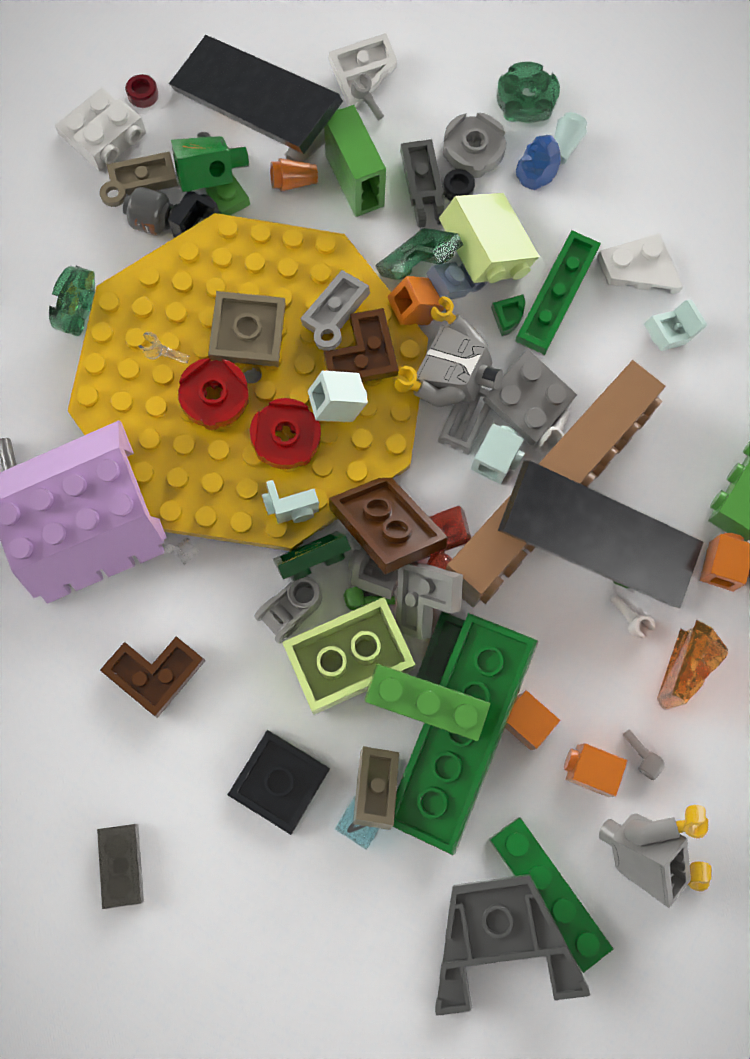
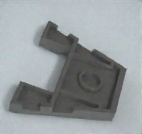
(500, 924)

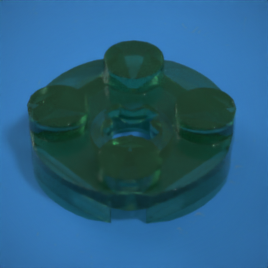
(522, 107)
(74, 302)

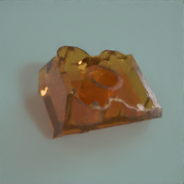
(692, 660)

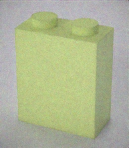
(491, 237)

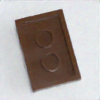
(387, 523)

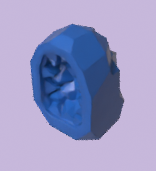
(539, 162)

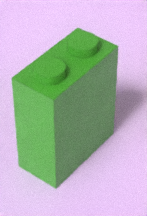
(355, 161)

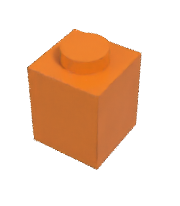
(414, 300)
(727, 562)
(530, 721)
(595, 769)

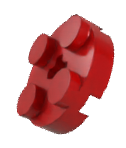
(219, 412)
(290, 453)

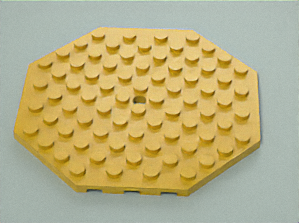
(212, 479)

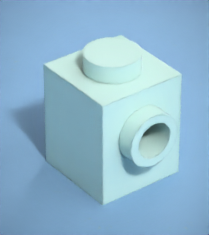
(337, 396)
(498, 453)

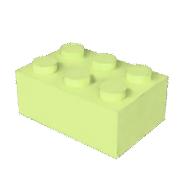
(341, 655)

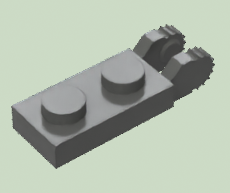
(422, 179)

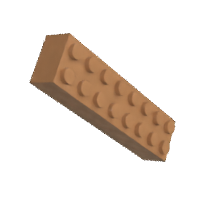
(578, 456)

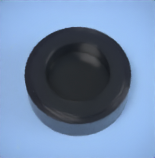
(458, 183)

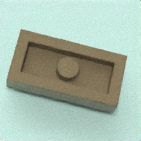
(376, 788)

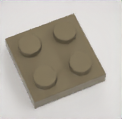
(247, 328)

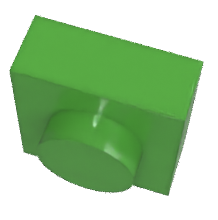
(229, 197)

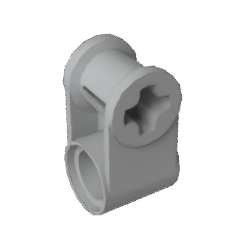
(289, 609)

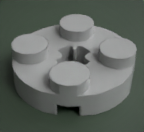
(474, 159)

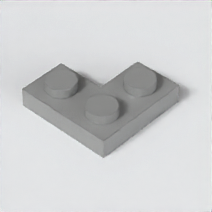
(421, 590)

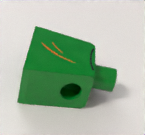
(206, 161)

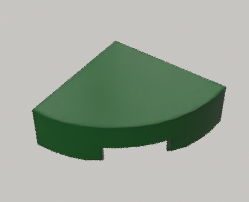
(508, 313)

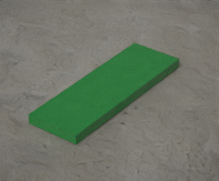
(447, 767)

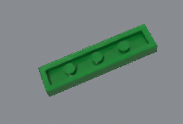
(557, 292)
(526, 856)

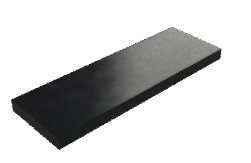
(256, 93)
(600, 534)

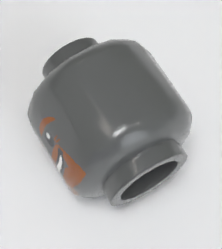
(147, 210)

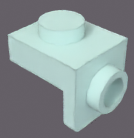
(676, 327)
(294, 507)

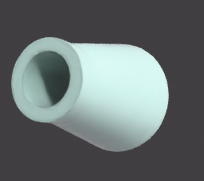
(569, 133)

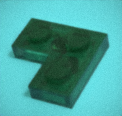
(425, 246)

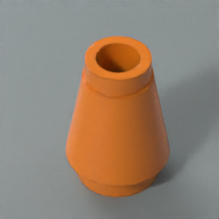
(292, 174)

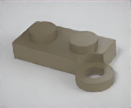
(151, 172)

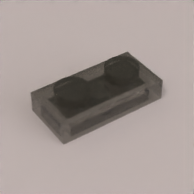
(120, 866)

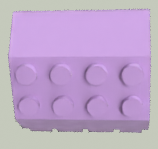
(76, 515)

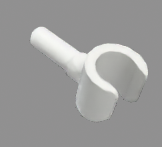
(555, 433)
(633, 618)

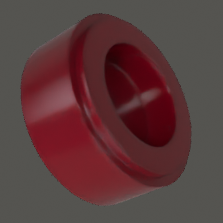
(141, 91)

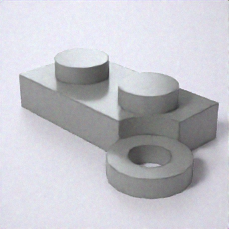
(334, 309)

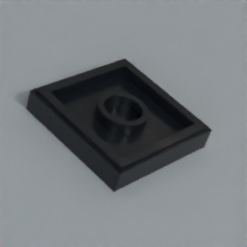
(279, 782)

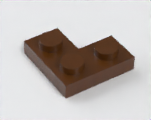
(373, 353)
(155, 683)

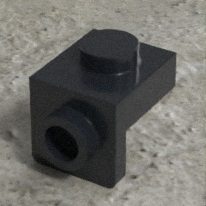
(190, 211)

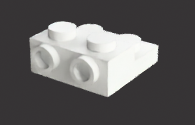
(101, 128)

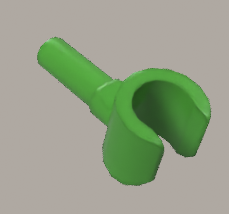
(355, 598)

